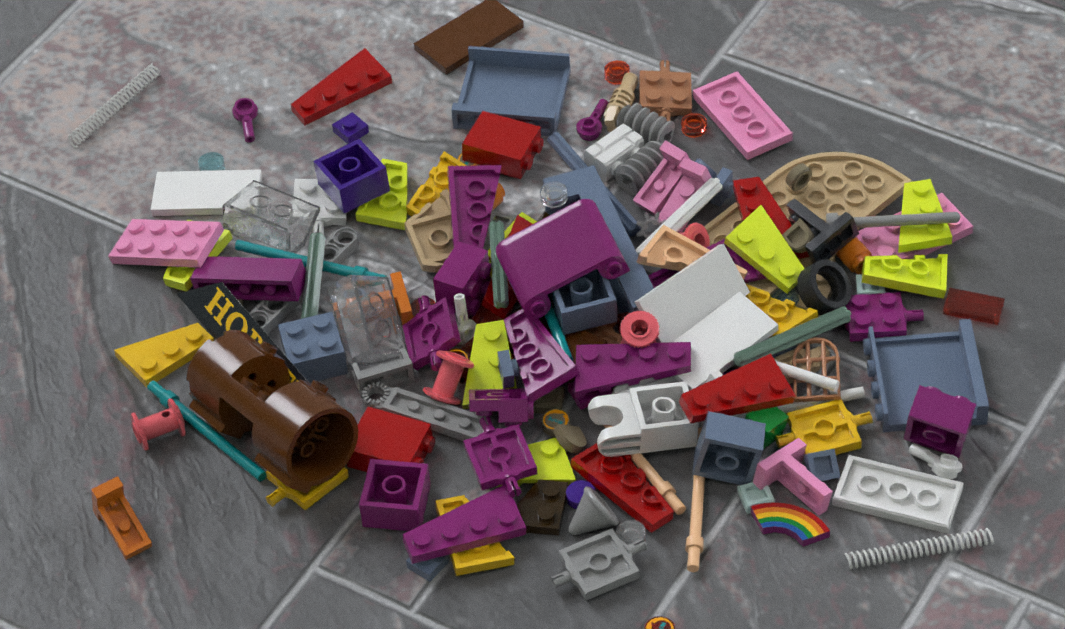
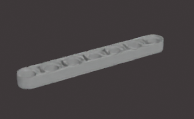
(332, 246)

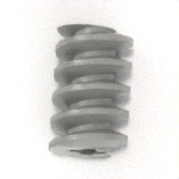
(646, 124)
(638, 169)

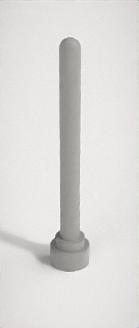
(900, 220)

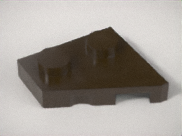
(544, 507)

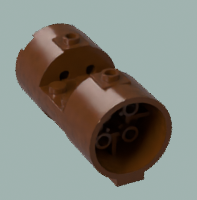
(294, 425)

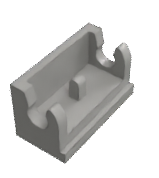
(391, 373)

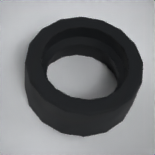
(835, 277)

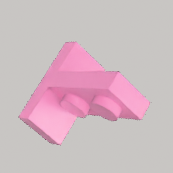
(693, 178)
(662, 181)
(788, 469)

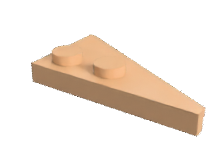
(673, 251)

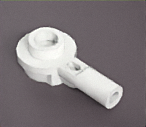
(465, 325)
(943, 466)

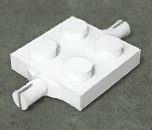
(329, 212)

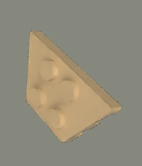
(431, 233)

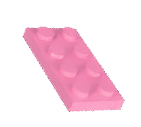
(742, 115)
(885, 240)
(166, 243)

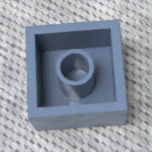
(584, 303)
(314, 346)
(728, 448)

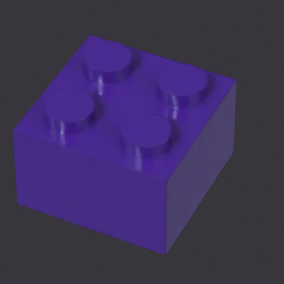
(351, 175)

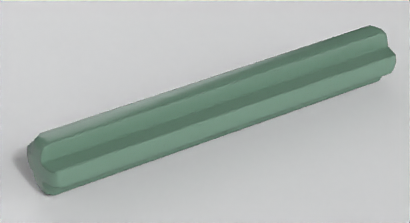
(313, 275)
(499, 278)

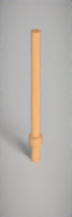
(664, 487)
(694, 541)

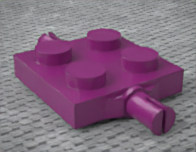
(882, 312)
(431, 331)
(500, 457)

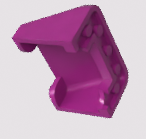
(557, 253)

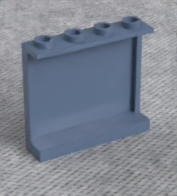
(513, 85)
(934, 360)

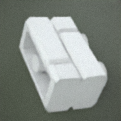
(613, 151)

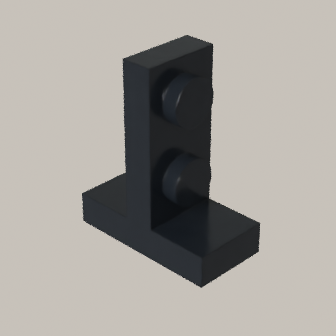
(827, 238)

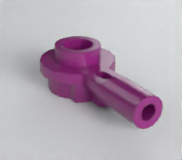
(245, 111)
(591, 127)

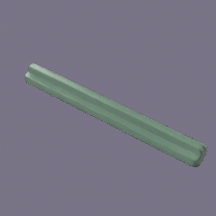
(793, 336)

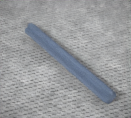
(575, 162)

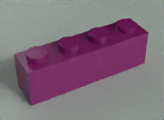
(254, 277)

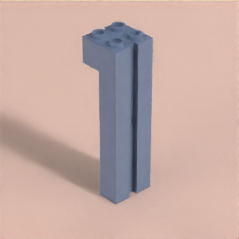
(587, 184)

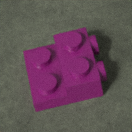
(511, 404)

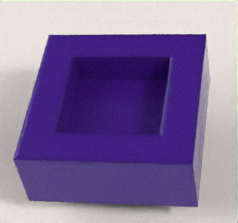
(350, 128)

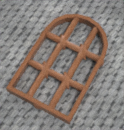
(824, 360)

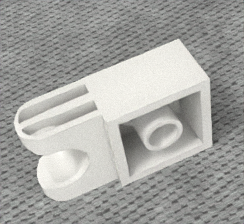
(643, 420)

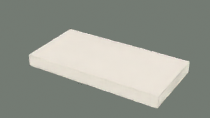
(198, 191)
(693, 293)
(721, 335)
(898, 494)

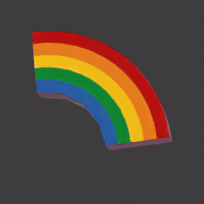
(791, 521)

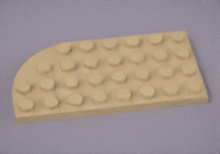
(837, 185)

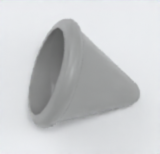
(592, 514)

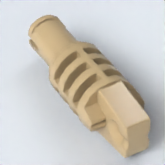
(620, 97)

